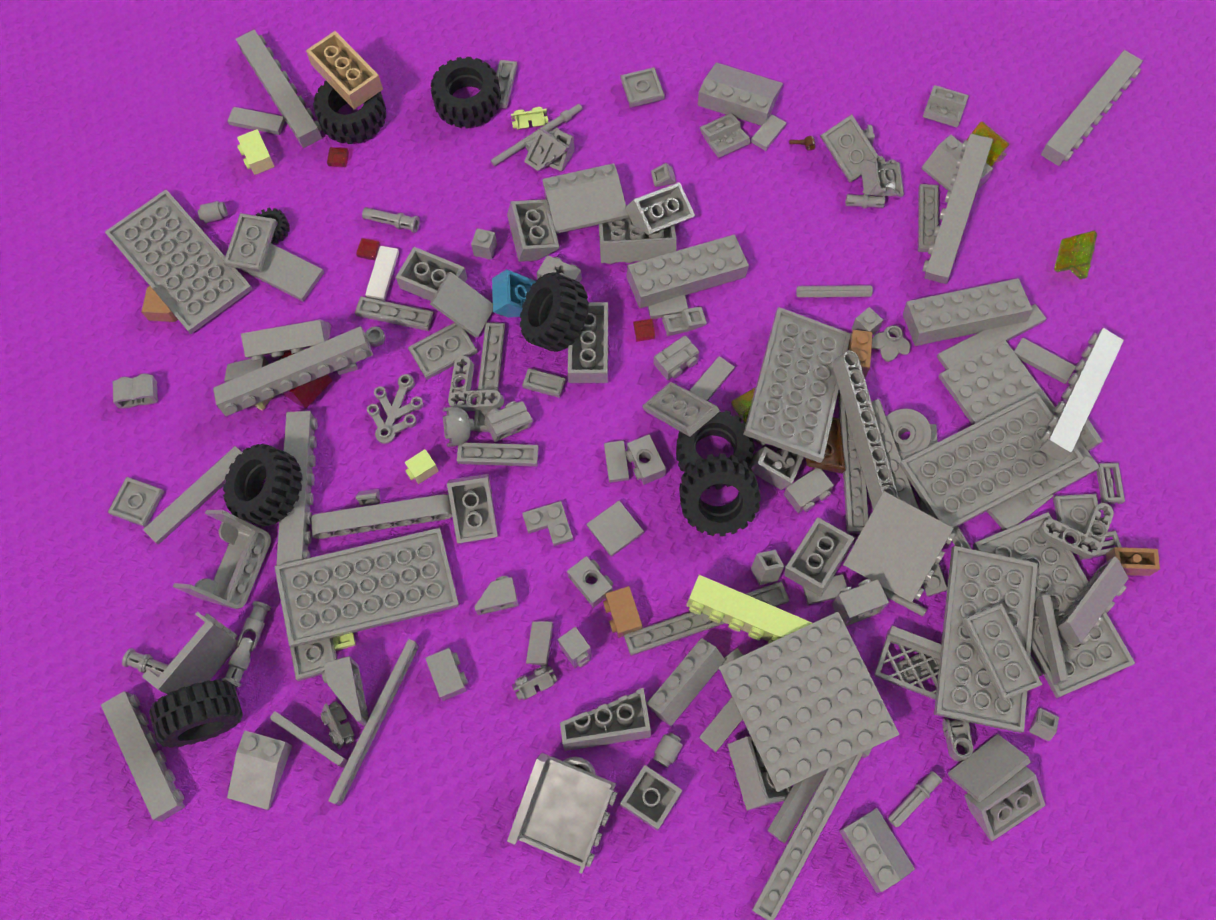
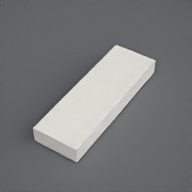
(382, 273)

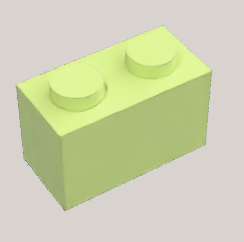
(255, 151)

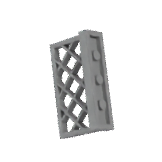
(914, 643)

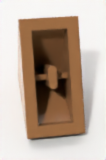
(155, 309)

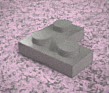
(550, 517)

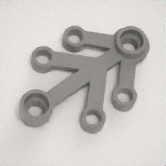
(394, 411)

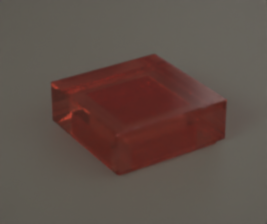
(337, 157)
(368, 249)
(644, 330)

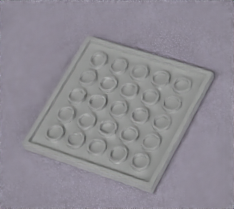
(808, 701)

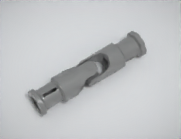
(241, 657)

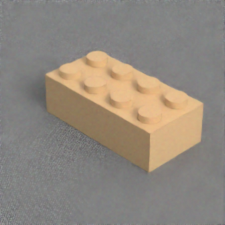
(344, 69)

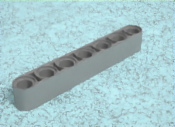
(381, 516)

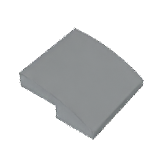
(945, 106)
(725, 135)

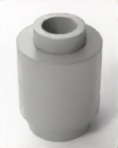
(212, 211)
(667, 749)

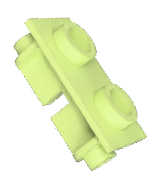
(536, 116)

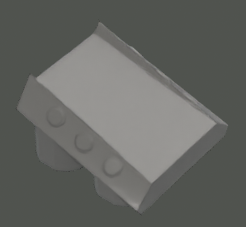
(882, 177)

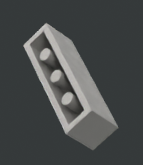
(686, 681)

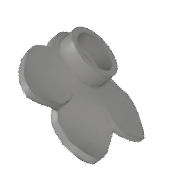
(891, 346)

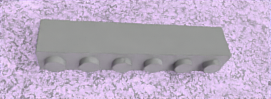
(143, 756)

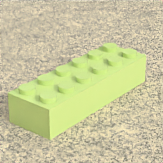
(742, 611)

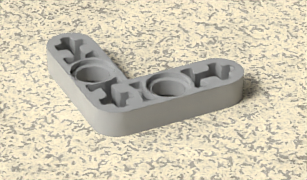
(464, 392)
(1087, 537)

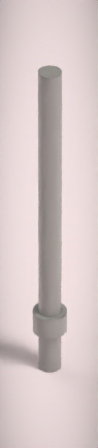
(564, 116)

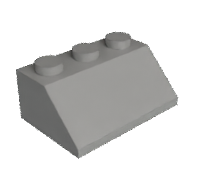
(943, 162)
(660, 209)
(532, 229)
(753, 777)
(1007, 804)
(877, 850)

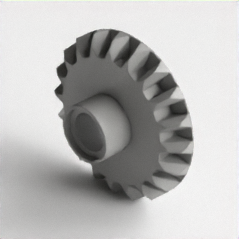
(909, 421)

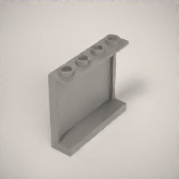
(899, 547)
(198, 659)
(563, 810)

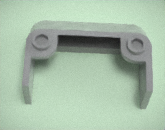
(239, 565)

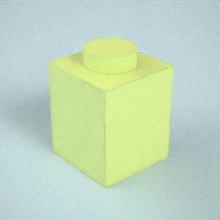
(421, 467)

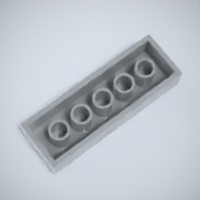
(687, 271)
(966, 311)

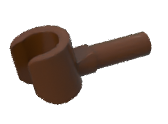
(809, 142)

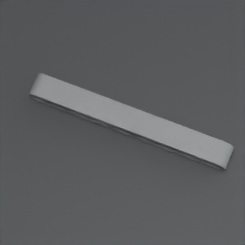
(864, 426)

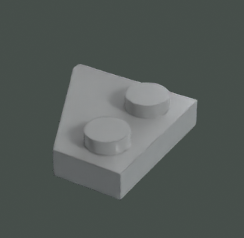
(544, 150)

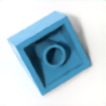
(509, 293)

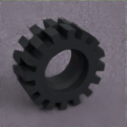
(282, 227)

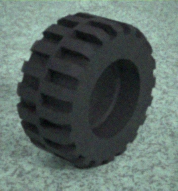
(460, 74)
(348, 127)
(554, 312)
(720, 425)
(278, 493)
(719, 518)
(195, 713)

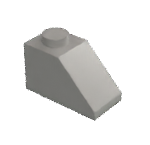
(497, 596)

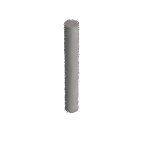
(911, 606)

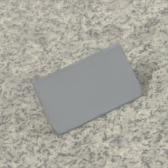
(539, 643)

